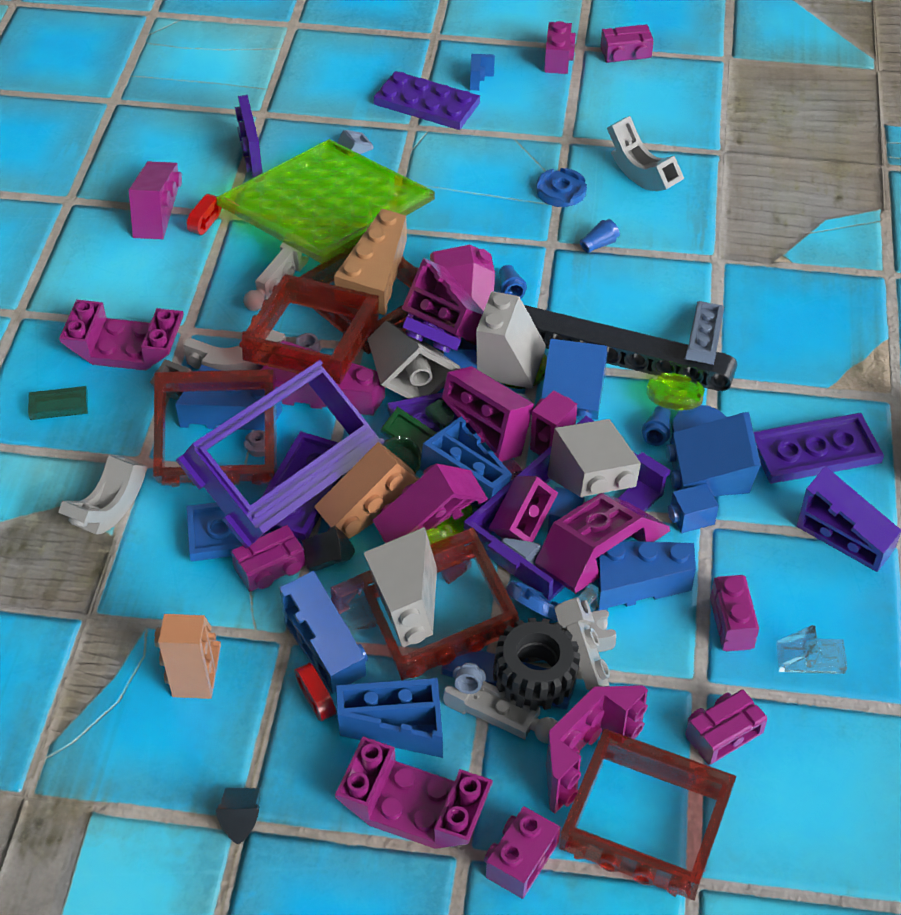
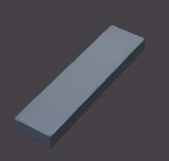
(705, 332)

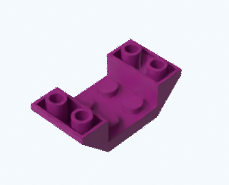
(118, 341)
(589, 532)
(603, 707)
(411, 799)

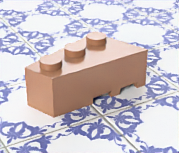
(365, 490)
(188, 655)

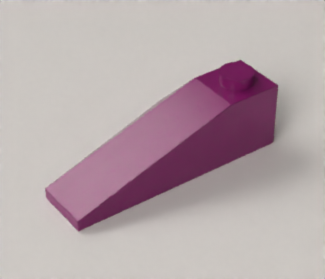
(472, 270)

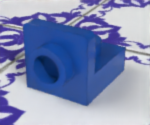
(481, 66)

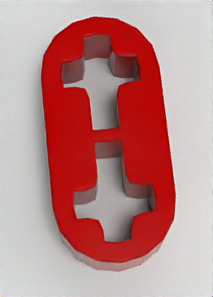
(203, 215)
(315, 691)

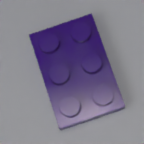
(248, 135)

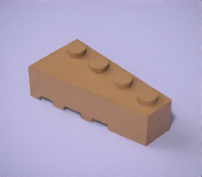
(376, 258)

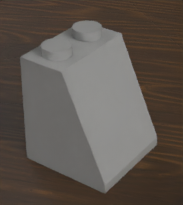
(508, 342)
(408, 364)
(592, 459)
(406, 584)

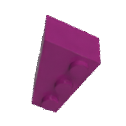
(153, 199)
(443, 301)
(490, 409)
(429, 501)

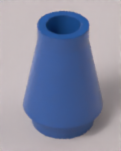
(601, 235)
(511, 282)
(657, 428)

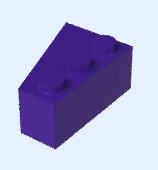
(847, 521)

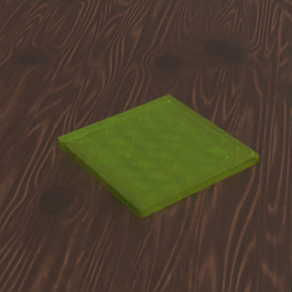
(323, 199)

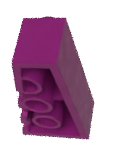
(359, 385)

